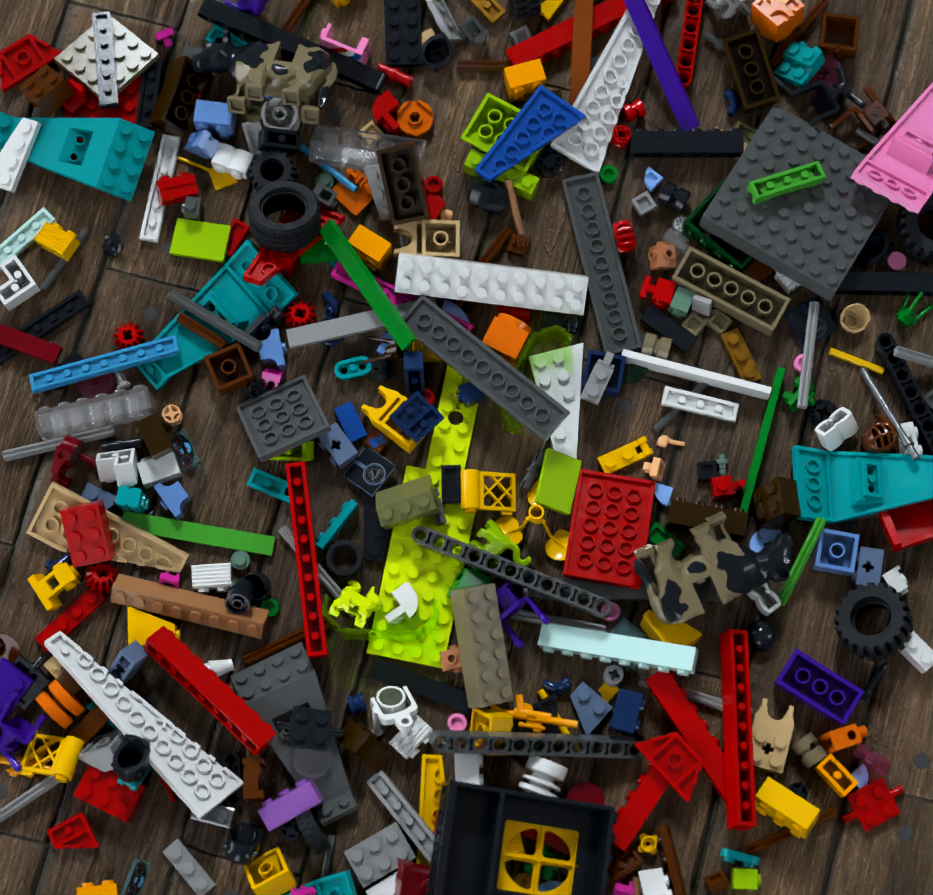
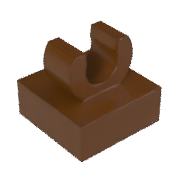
(518, 245)
(717, 882)

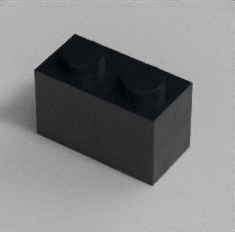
(279, 139)

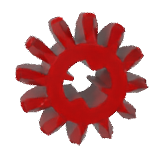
(624, 236)
(302, 308)
(123, 332)
(100, 577)

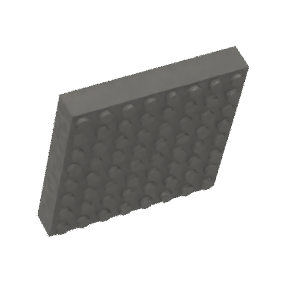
(806, 232)

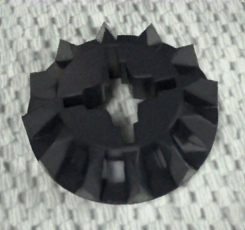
(814, 416)

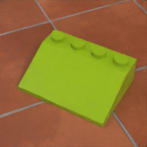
(489, 124)

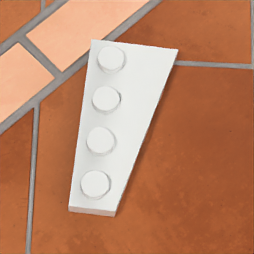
(16, 153)

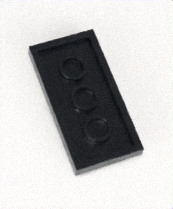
(403, 33)

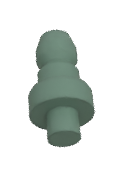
(722, 464)

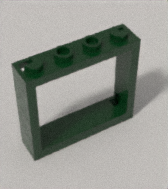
(705, 242)

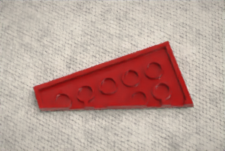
(269, 262)

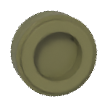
(253, 114)

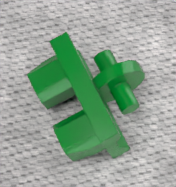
(791, 399)
(548, 871)

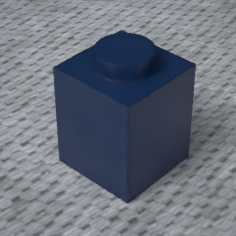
(470, 395)

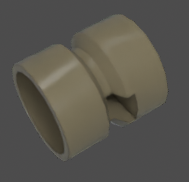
(656, 347)
(809, 750)

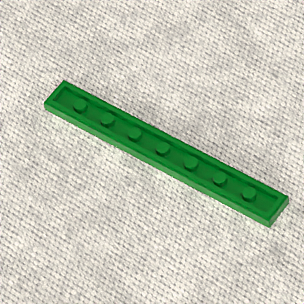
(367, 285)
(761, 441)

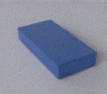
(350, 422)

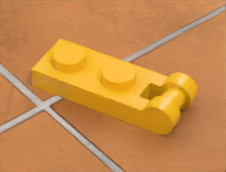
(625, 456)

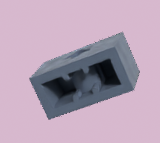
(347, 451)
(873, 559)
(128, 662)

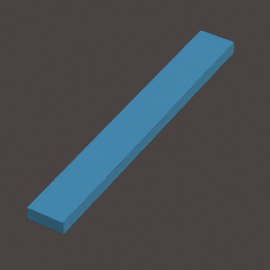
(104, 364)

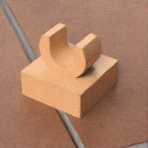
(655, 468)

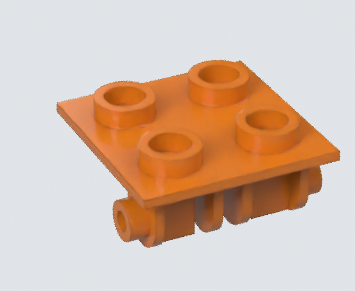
(354, 201)

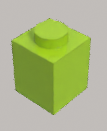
(745, 879)

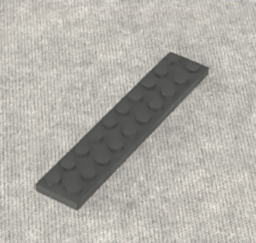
(601, 263)
(485, 369)

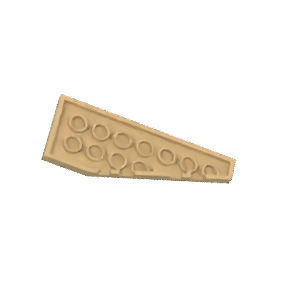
(129, 541)

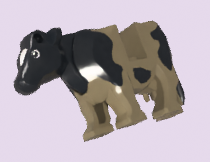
(262, 72)
(729, 566)

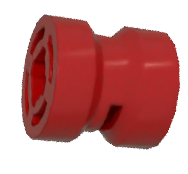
(633, 110)
(621, 141)

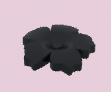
(112, 245)

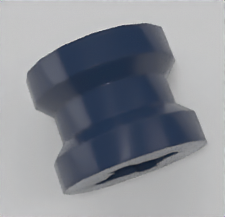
(357, 703)

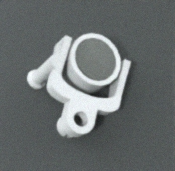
(391, 709)

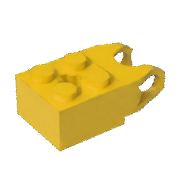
(380, 418)

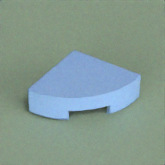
(652, 179)
(663, 493)
(861, 775)
(549, 885)

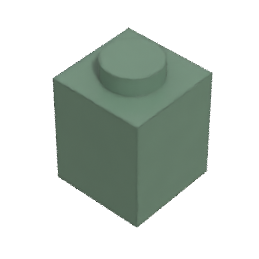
(681, 302)

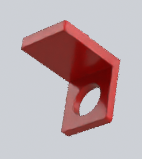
(80, 94)

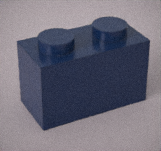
(414, 372)

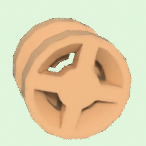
(171, 411)

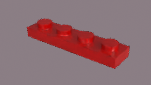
(72, 616)

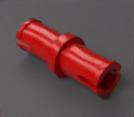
(395, 74)

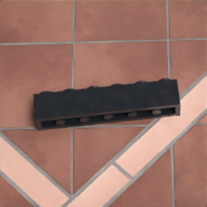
(687, 143)

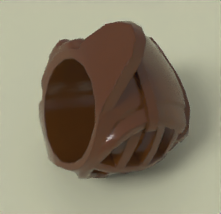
(878, 438)

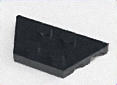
(547, 705)

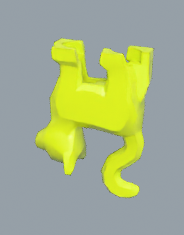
(356, 604)

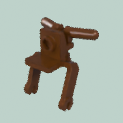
(869, 116)

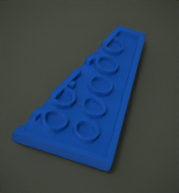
(536, 125)

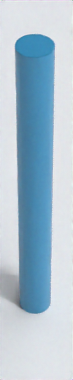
(333, 172)

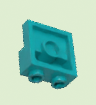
(799, 64)

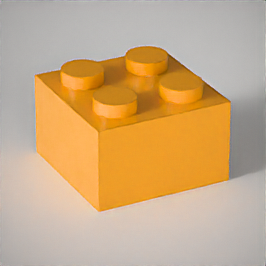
(523, 79)
(371, 248)

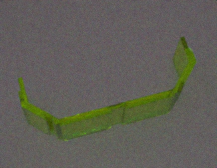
(546, 334)
(387, 635)

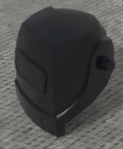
(437, 52)
(487, 195)
(131, 758)
(243, 843)

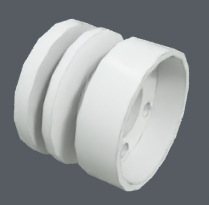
(543, 776)

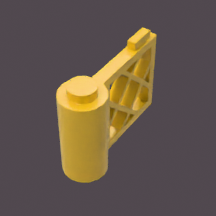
(473, 491)
(64, 758)

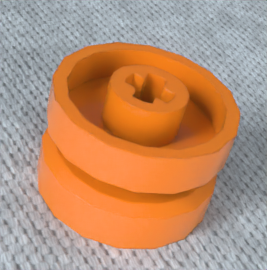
(57, 706)

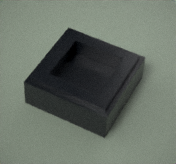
(706, 470)

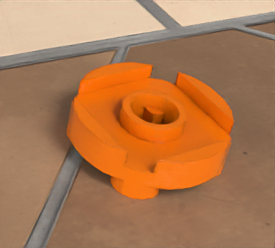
(415, 108)

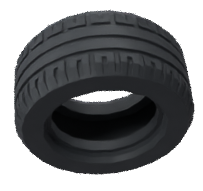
(279, 197)

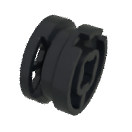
(549, 163)

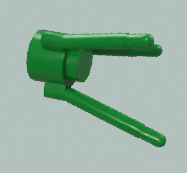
(907, 316)

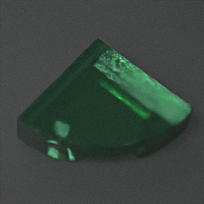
(635, 373)

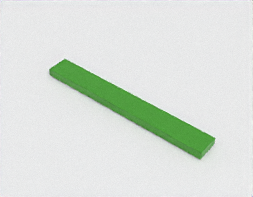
(203, 534)

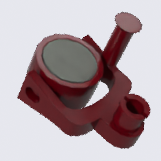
(65, 456)

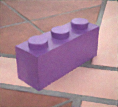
(289, 803)

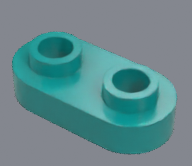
(352, 366)
(731, 856)

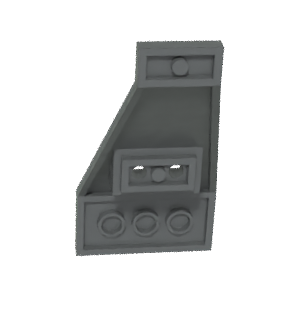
(272, 691)

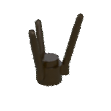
(392, 352)

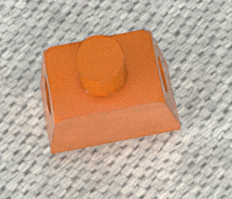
(842, 738)

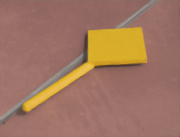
(219, 180)

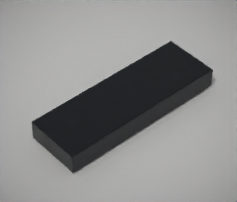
(668, 328)

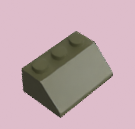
(406, 502)

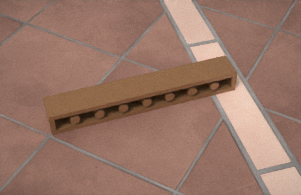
(187, 606)

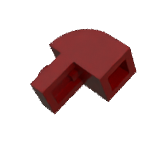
(383, 110)

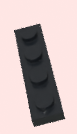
(149, 93)

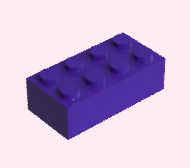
(818, 687)

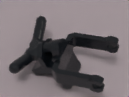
(830, 98)

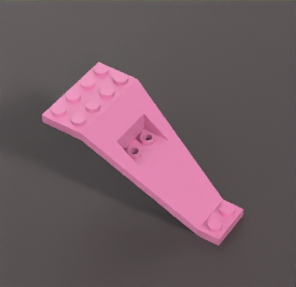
(903, 159)

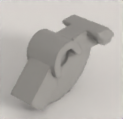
(121, 380)

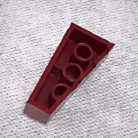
(411, 878)

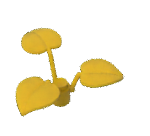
(554, 547)

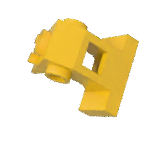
(66, 576)

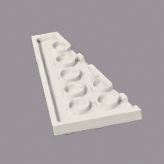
(560, 375)

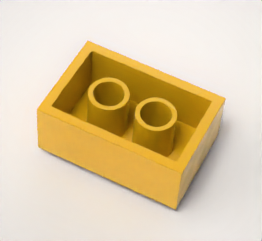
(786, 808)

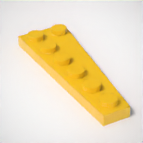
(431, 781)

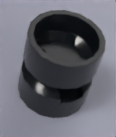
(668, 193)
(239, 596)

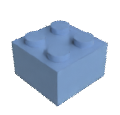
(215, 119)
(835, 552)

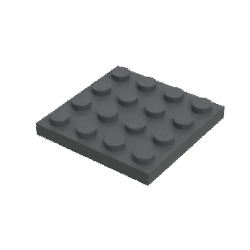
(283, 418)

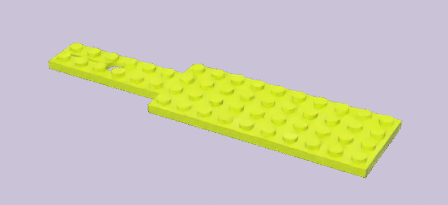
(424, 569)

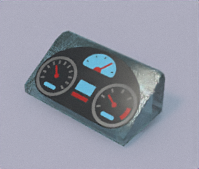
(185, 451)
(136, 877)

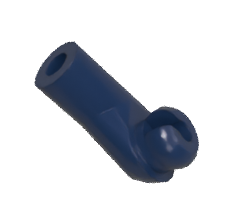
(734, 101)
(332, 304)
(50, 563)
(558, 687)

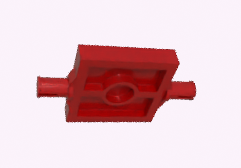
(873, 804)

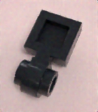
(572, 325)

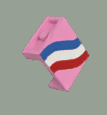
(360, 54)

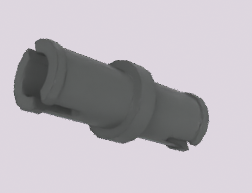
(532, 472)

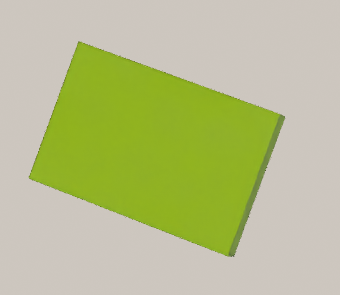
(200, 240)
(557, 481)

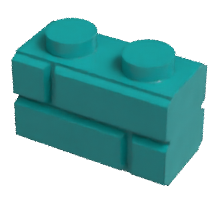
(132, 500)

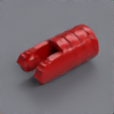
(520, 313)

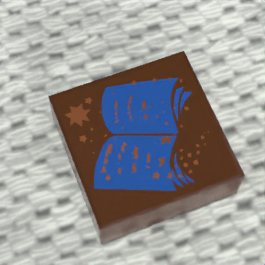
(377, 441)

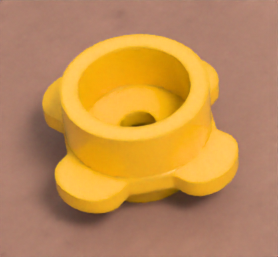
(644, 838)

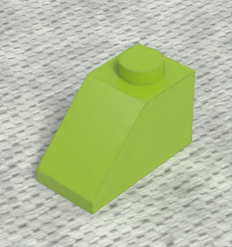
(303, 452)

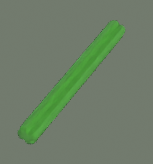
(801, 560)

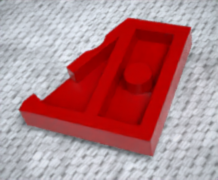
(73, 834)

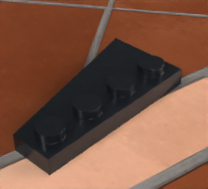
(375, 536)

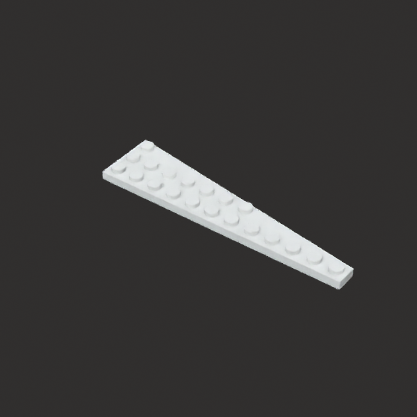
(604, 96)
(179, 761)

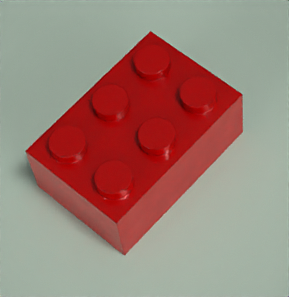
(88, 533)
(105, 793)

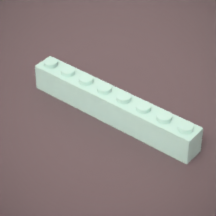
(619, 648)

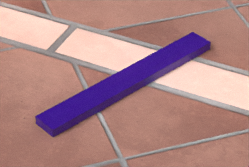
(662, 64)

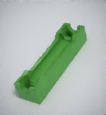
(786, 182)

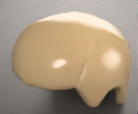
(854, 318)

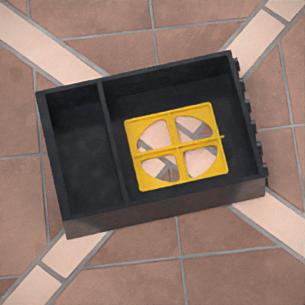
(481, 820)

